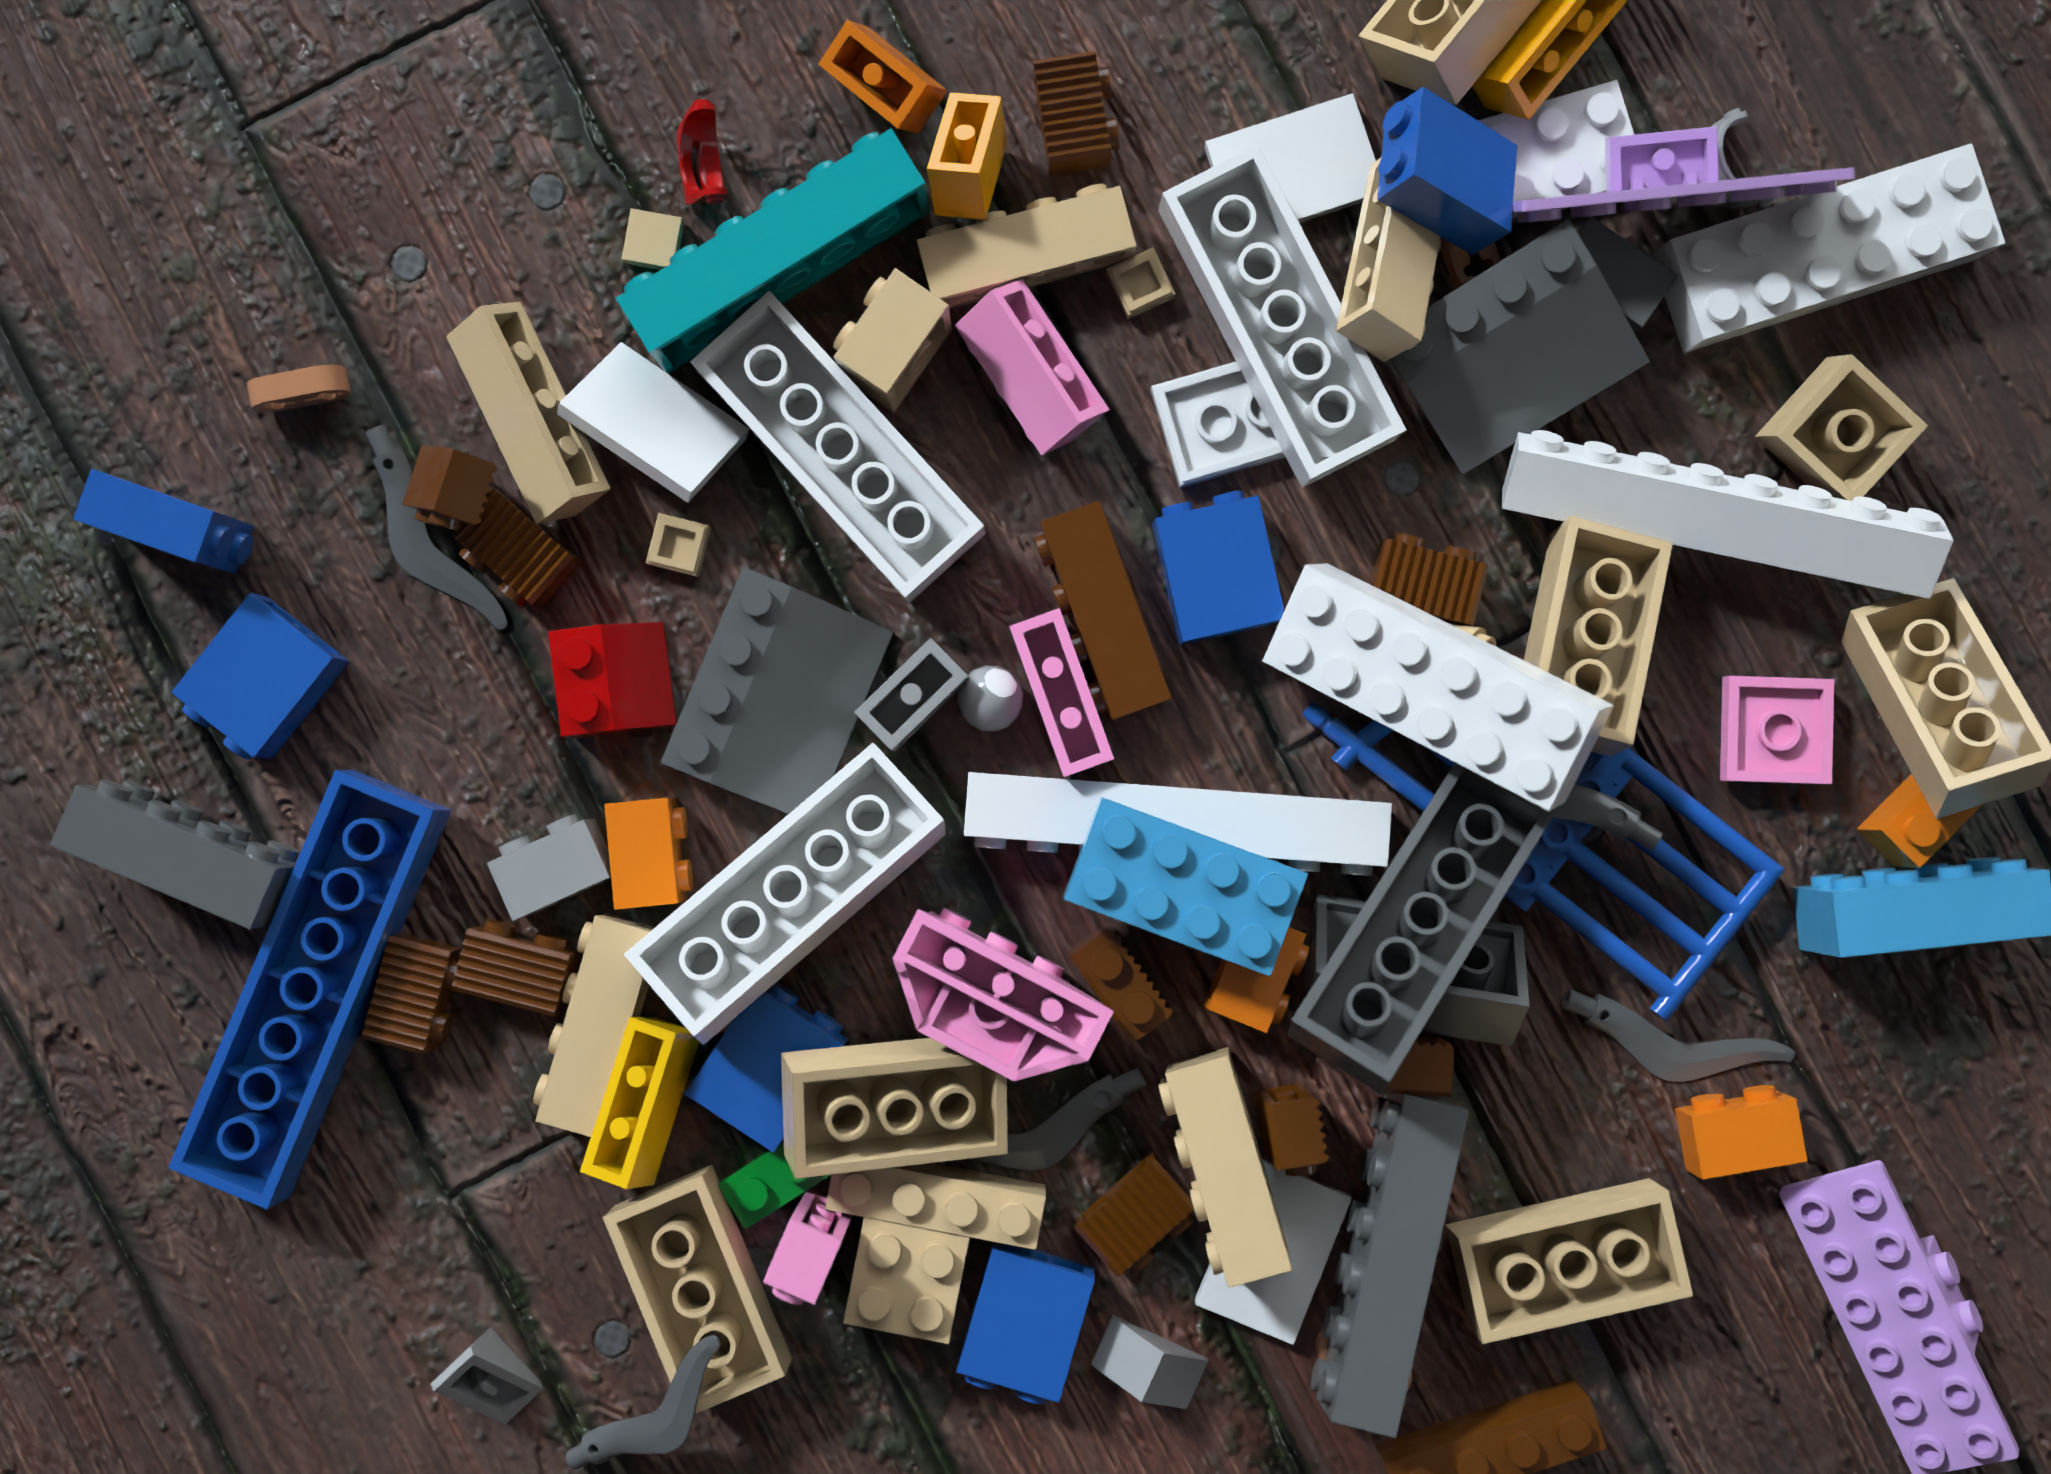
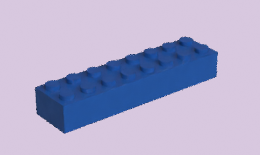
(309, 989)

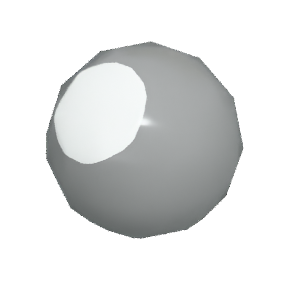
(990, 698)

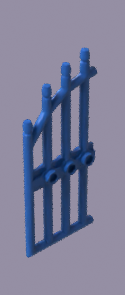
(1563, 841)

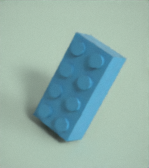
(1185, 886)
(1923, 907)

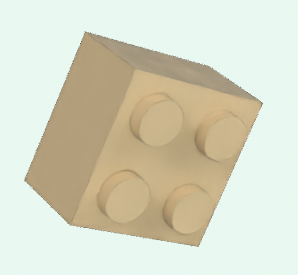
(892, 338)
(1841, 429)
(906, 1280)

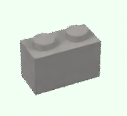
(912, 695)
(551, 868)

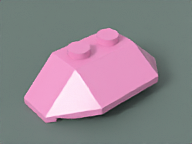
(994, 1002)

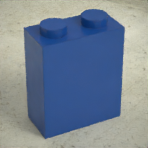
(1447, 171)
(164, 522)
(1217, 567)
(259, 678)
(744, 1070)
(1025, 1322)

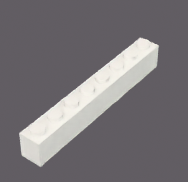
(1728, 514)
(1265, 824)

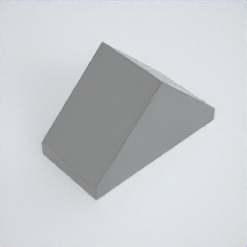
(1148, 1364)
(489, 1379)

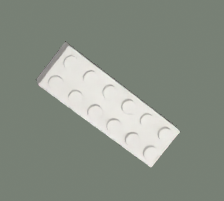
(1829, 248)
(1279, 316)
(839, 446)
(1437, 684)
(787, 893)

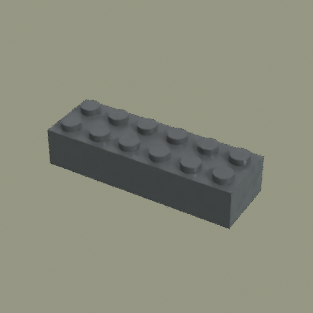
(1418, 927)
(1388, 1261)

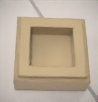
(651, 239)
(1140, 283)
(678, 545)

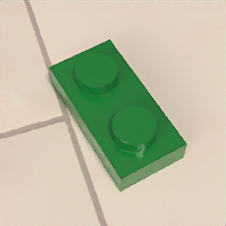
(763, 1186)

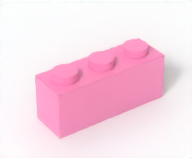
(1031, 366)
(1061, 692)
(806, 1250)

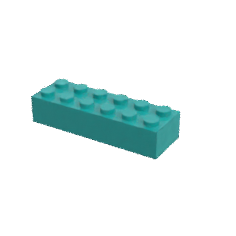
(777, 249)

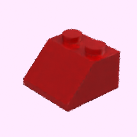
(612, 678)

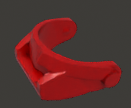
(699, 132)

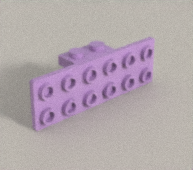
(1680, 163)
(1902, 1318)

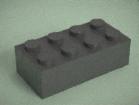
(176, 851)

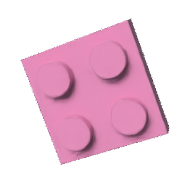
(1777, 730)

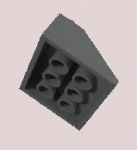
(1519, 347)
(776, 693)

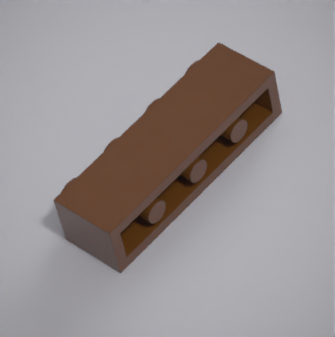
(1103, 610)
(1502, 1438)

